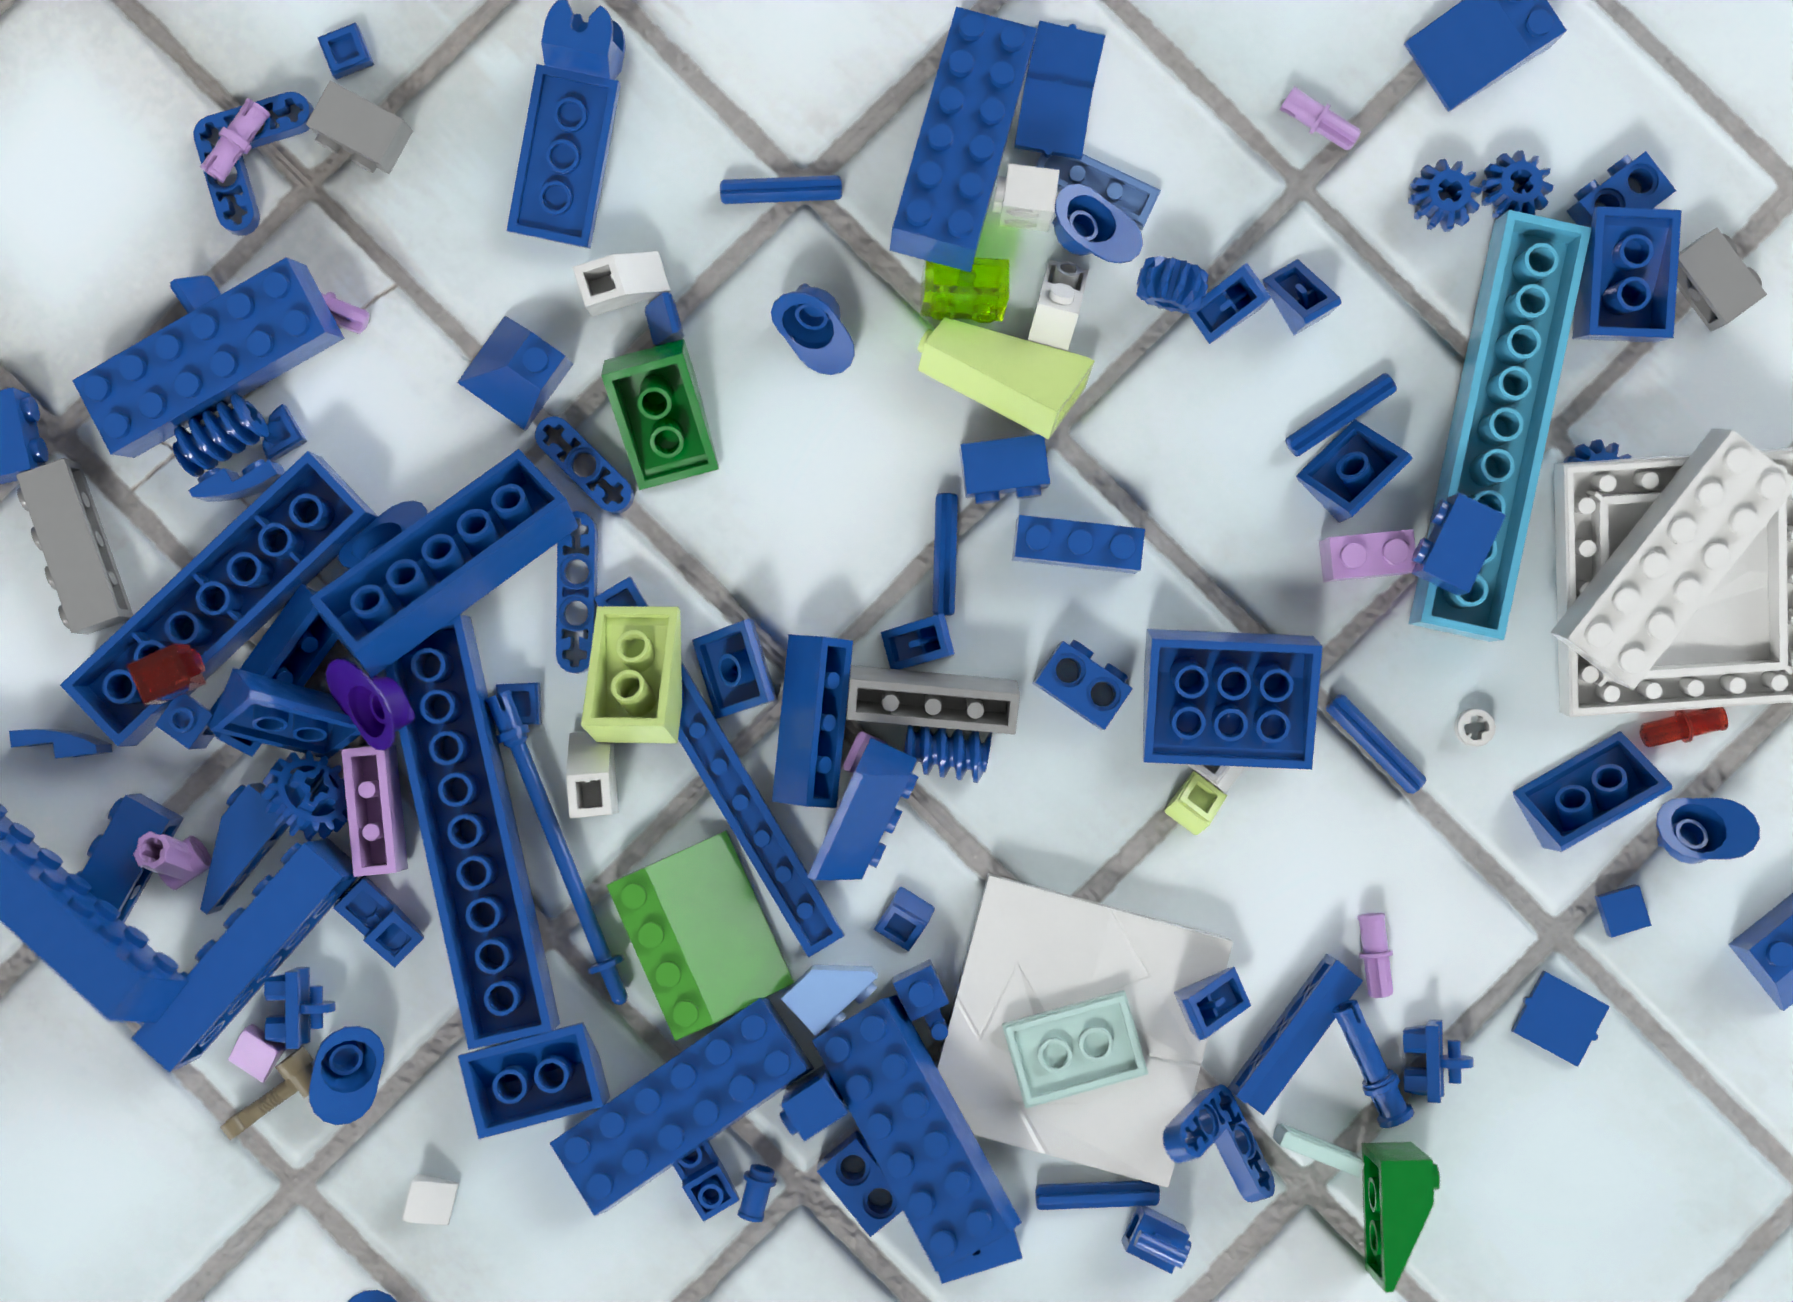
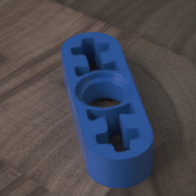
(570, 435)

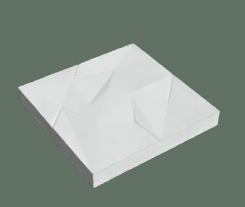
(1732, 647)
(1056, 950)

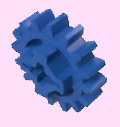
(306, 795)

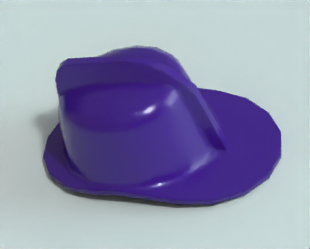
(373, 704)

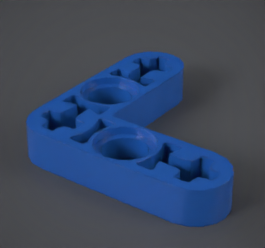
(224, 207)
(1217, 1119)

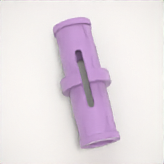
(235, 140)

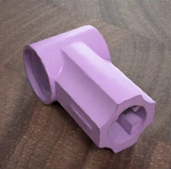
(172, 859)

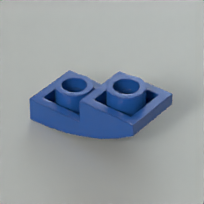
(227, 485)
(706, 1182)

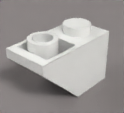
(620, 280)
(1058, 304)
(590, 777)

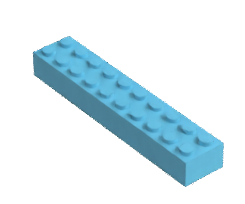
(1506, 407)

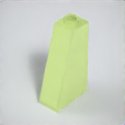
(1006, 373)

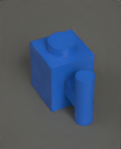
(923, 996)
(1157, 1239)

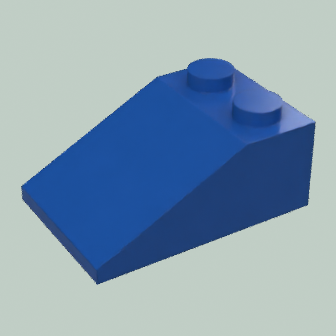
(1482, 44)
(1629, 276)

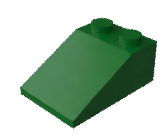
(660, 414)
(1396, 1204)

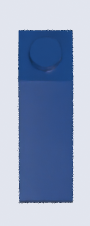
(241, 843)

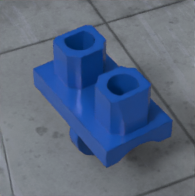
(302, 1007)
(1430, 1080)

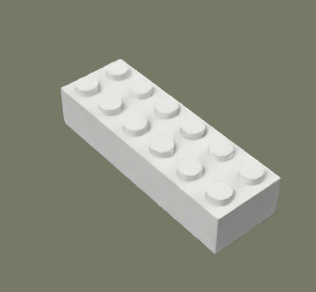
(1674, 557)

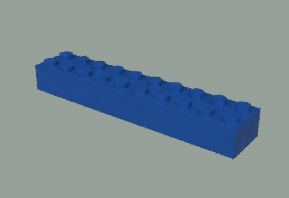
(472, 841)

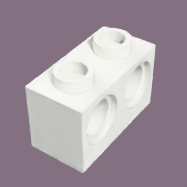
(1026, 197)

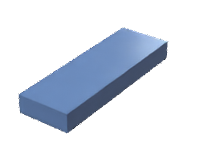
(1116, 187)

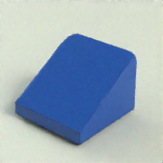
(194, 291)
(663, 320)
(905, 918)

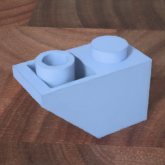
(826, 991)

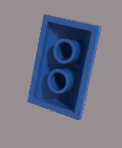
(282, 715)
(1589, 792)

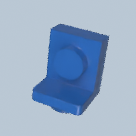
(187, 722)

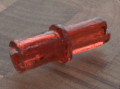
(1683, 726)

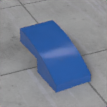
(65, 743)
(379, 920)

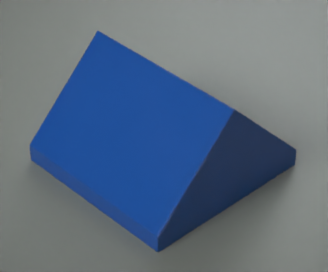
(1352, 470)
(734, 669)

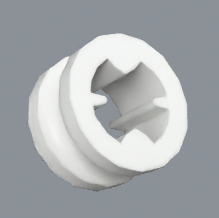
(1483, 736)

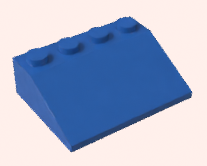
(1230, 698)

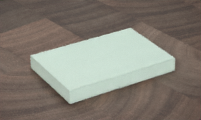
(1075, 1049)

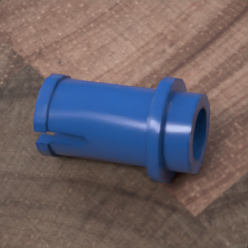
(756, 1192)

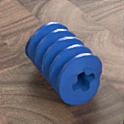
(219, 435)
(948, 751)

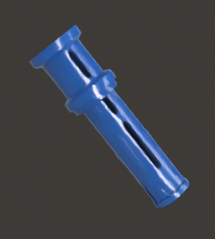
(1378, 1080)

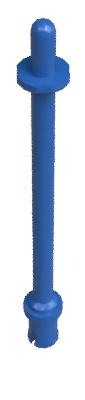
(514, 736)

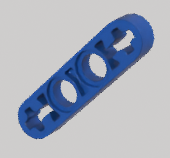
(582, 592)

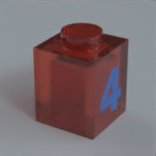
(167, 673)

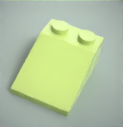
(634, 676)

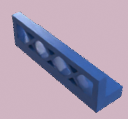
(1294, 1034)

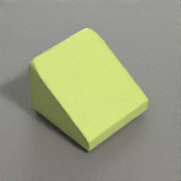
(1195, 803)

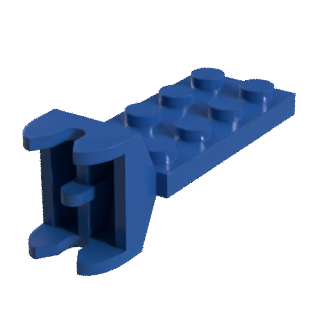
(568, 127)

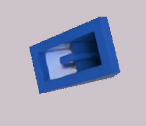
(1300, 296)
(1230, 303)
(918, 642)
(1212, 1002)

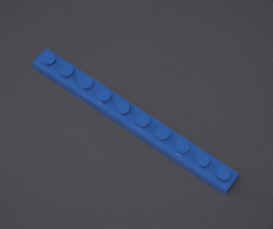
(744, 806)

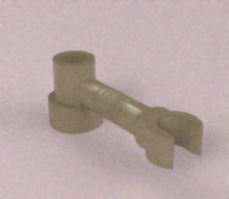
(296, 1072)

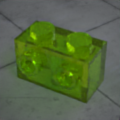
(964, 294)

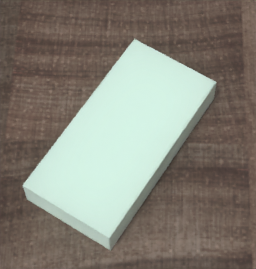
(1318, 1149)

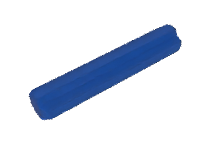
(781, 189)
(1341, 414)
(945, 553)
(1376, 744)
(1096, 1195)

